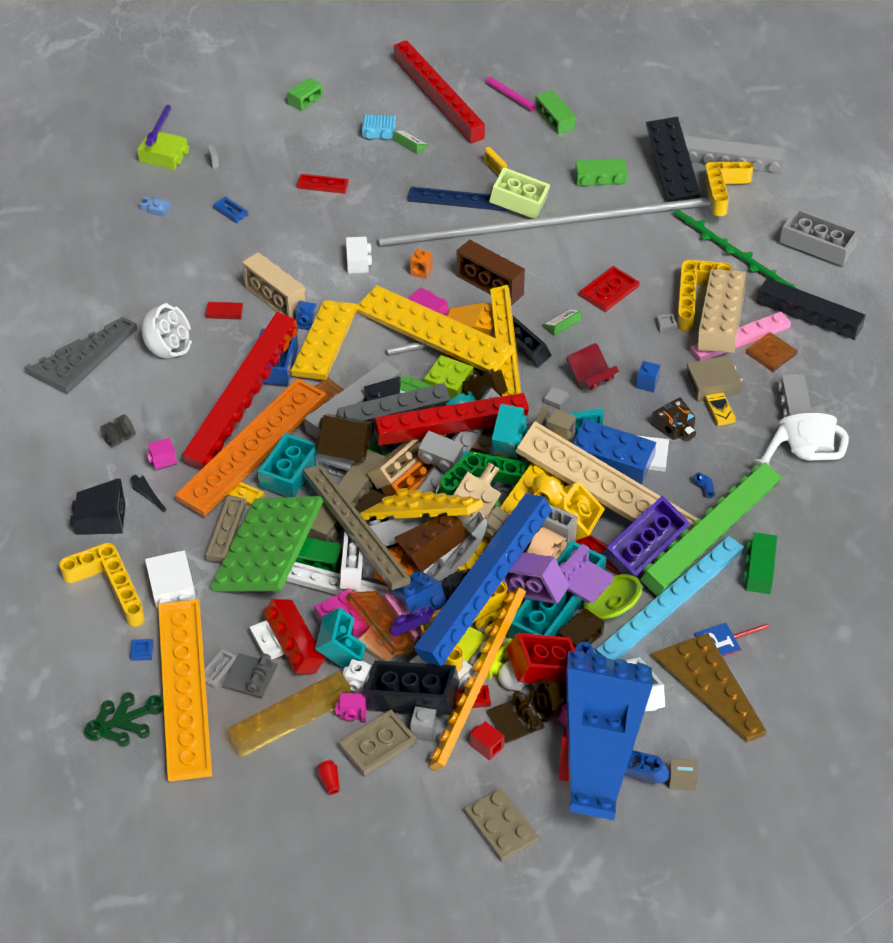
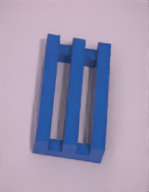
(228, 210)

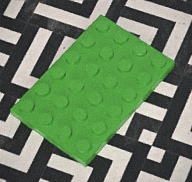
(267, 544)

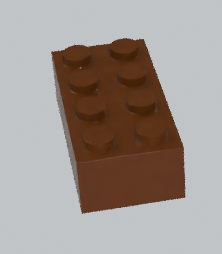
(489, 270)

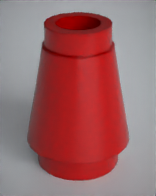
(329, 776)

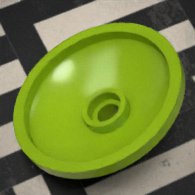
(617, 597)

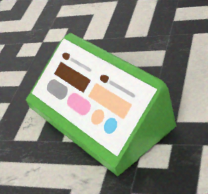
(409, 141)
(563, 321)

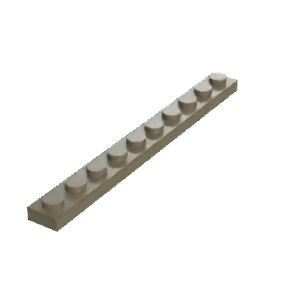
(357, 527)

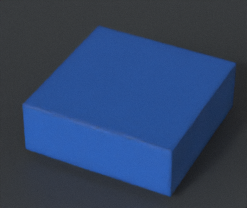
(141, 649)

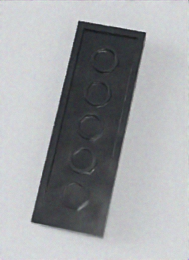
(672, 159)

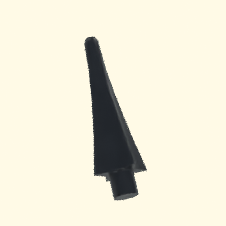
(142, 487)

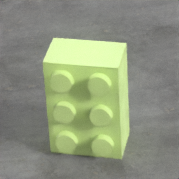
(519, 193)

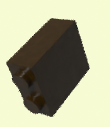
(343, 437)

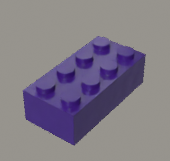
(646, 537)

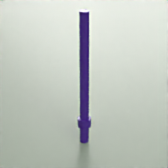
(152, 136)

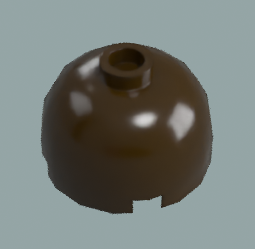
(548, 698)

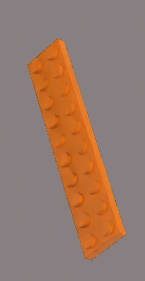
(250, 447)

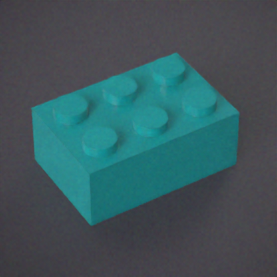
(509, 431)
(285, 465)

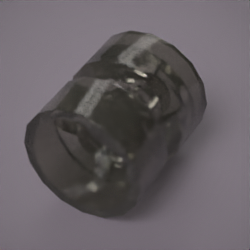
(115, 432)

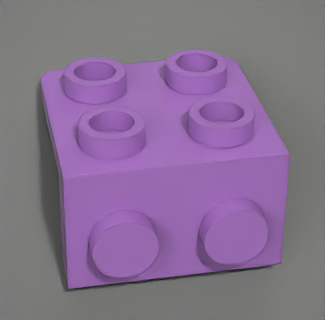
(584, 577)

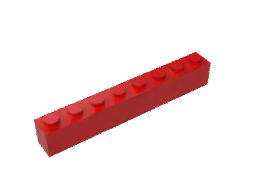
(444, 419)

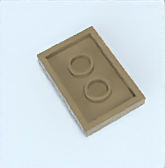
(377, 742)
(501, 824)

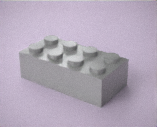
(819, 236)

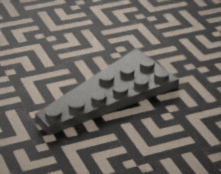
(80, 357)

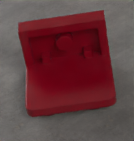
(590, 367)

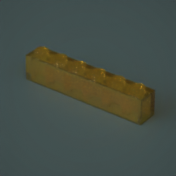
(287, 714)

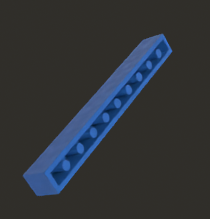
(482, 579)

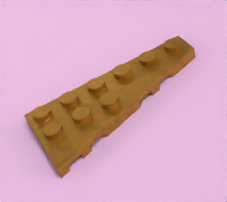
(710, 680)

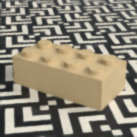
(272, 285)

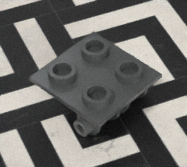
(251, 674)

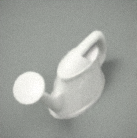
(809, 437)

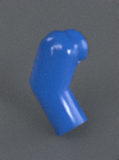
(706, 483)

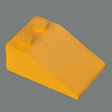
(476, 316)

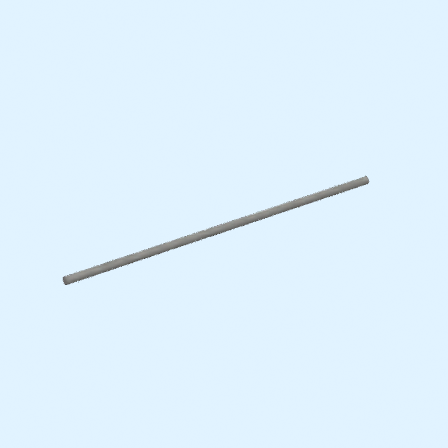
(529, 223)

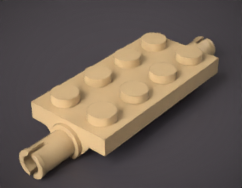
(480, 489)

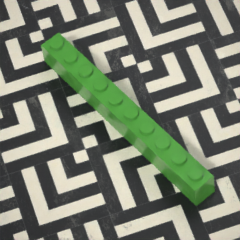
(710, 529)

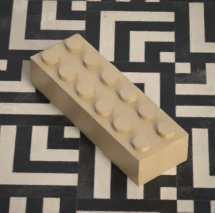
(722, 311)

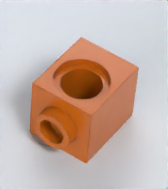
(421, 263)

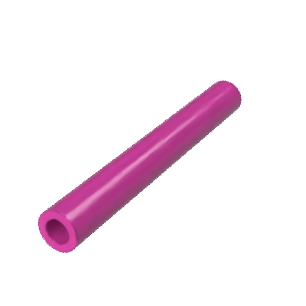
(510, 93)

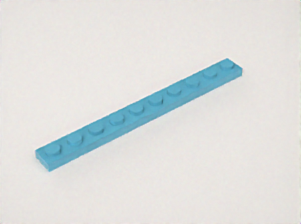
(670, 599)

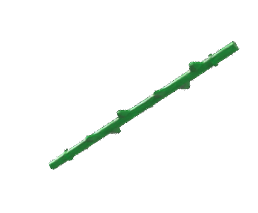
(745, 256)

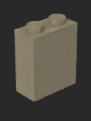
(713, 377)

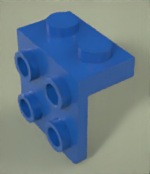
(421, 592)

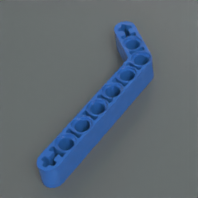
(650, 766)

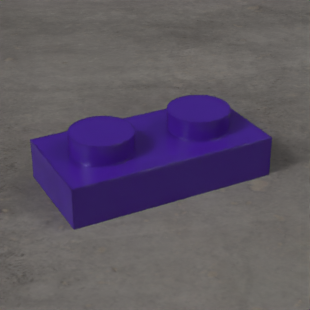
(407, 622)

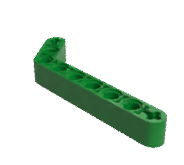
(479, 464)

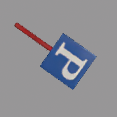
(724, 639)

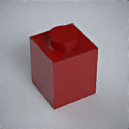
(486, 740)

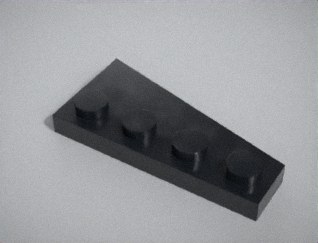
(380, 390)

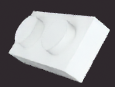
(266, 640)

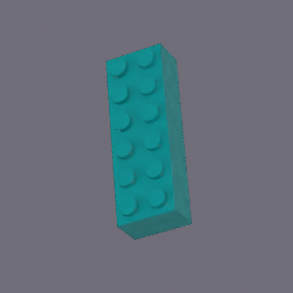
(547, 617)

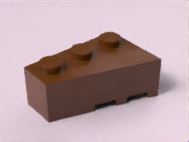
(431, 540)

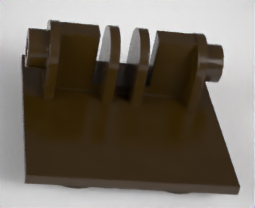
(516, 717)

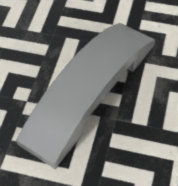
(464, 551)

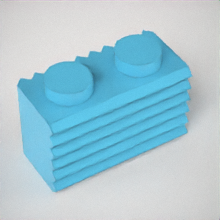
(378, 126)

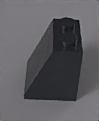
(99, 509)

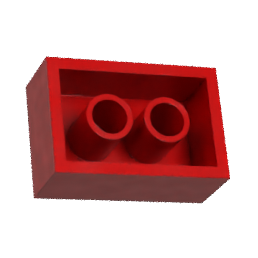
(539, 657)

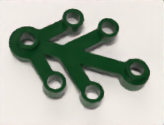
(121, 719)

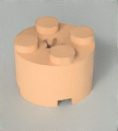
(547, 543)

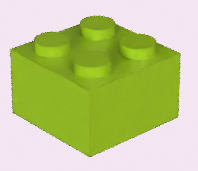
(451, 373)

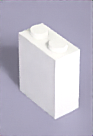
(170, 578)

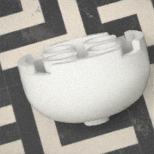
(164, 329)

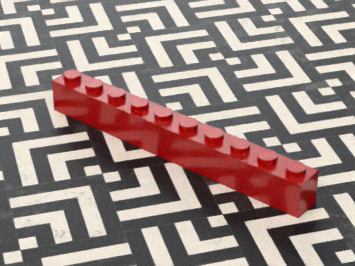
(439, 92)
(240, 391)

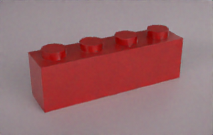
(293, 636)

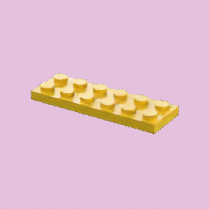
(324, 340)

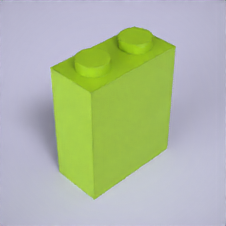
(165, 152)

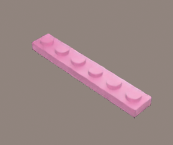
(749, 333)

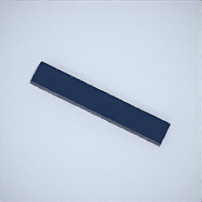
(452, 198)

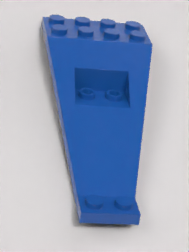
(603, 721)

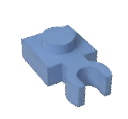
(156, 206)

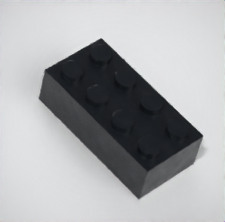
(407, 685)

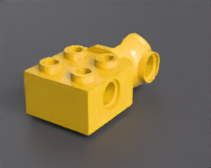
(572, 499)

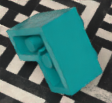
(336, 638)

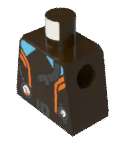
(674, 420)

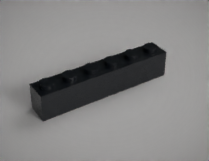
(811, 308)

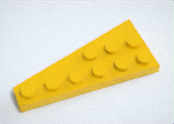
(414, 503)

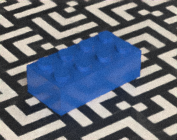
(617, 448)

